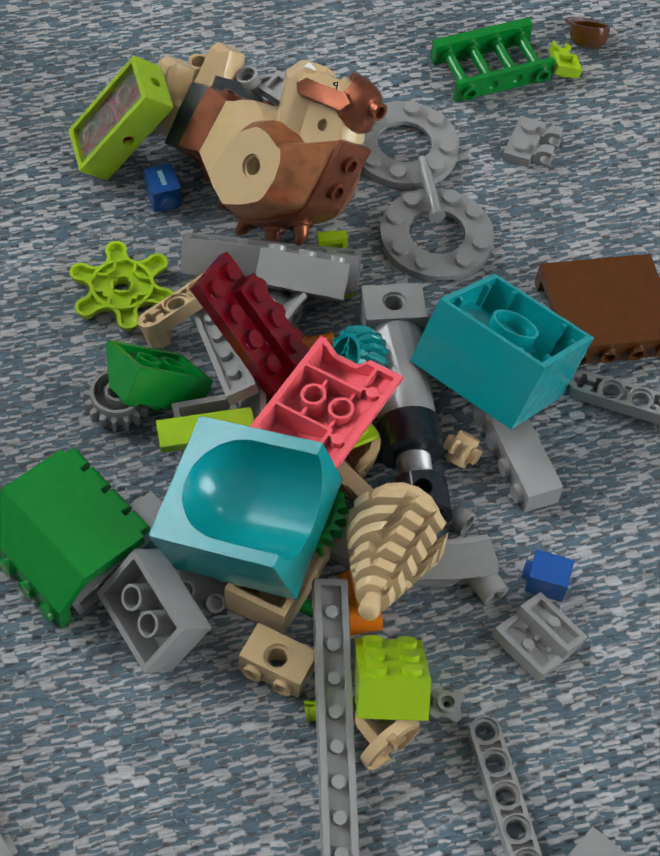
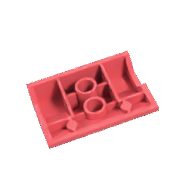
(329, 400)

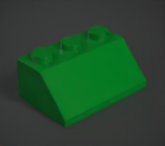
(153, 376)

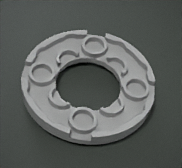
(407, 175)
(432, 266)

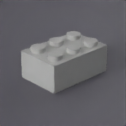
(153, 610)

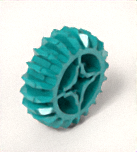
(361, 344)

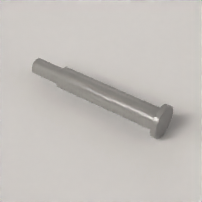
(436, 213)

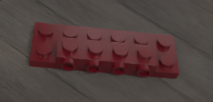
(250, 322)

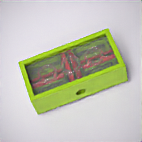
(120, 118)

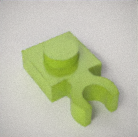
(566, 64)

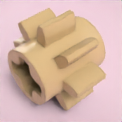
(462, 449)

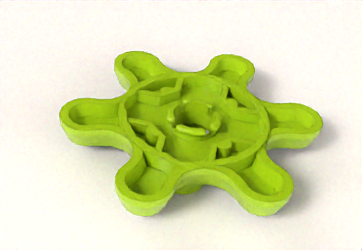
(120, 270)

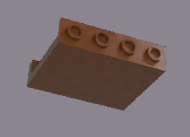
(610, 301)

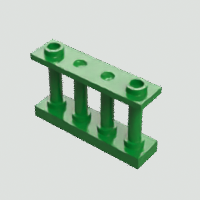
(485, 40)

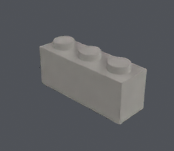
(304, 272)

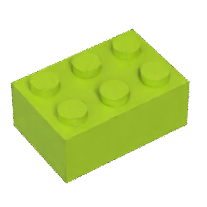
(391, 678)

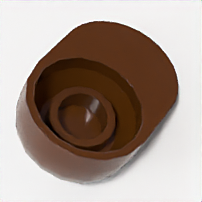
(588, 32)

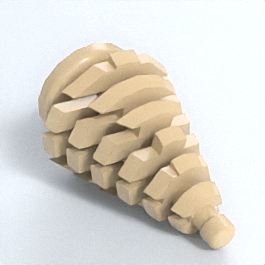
(391, 543)

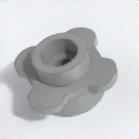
(443, 713)

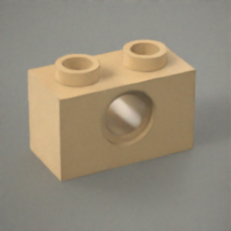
(269, 645)

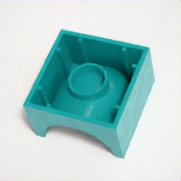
(501, 349)
(247, 506)

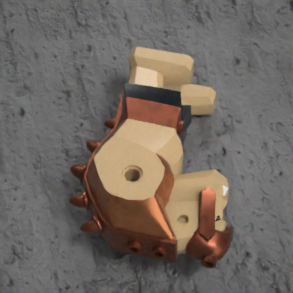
(266, 160)

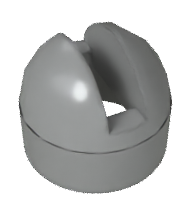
(461, 519)

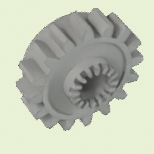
(107, 408)

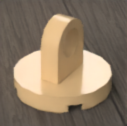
(384, 738)

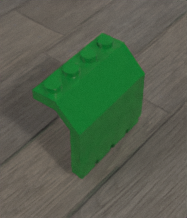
(63, 531)

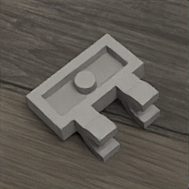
(525, 139)

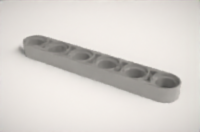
(507, 781)

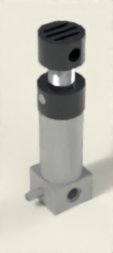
(408, 419)

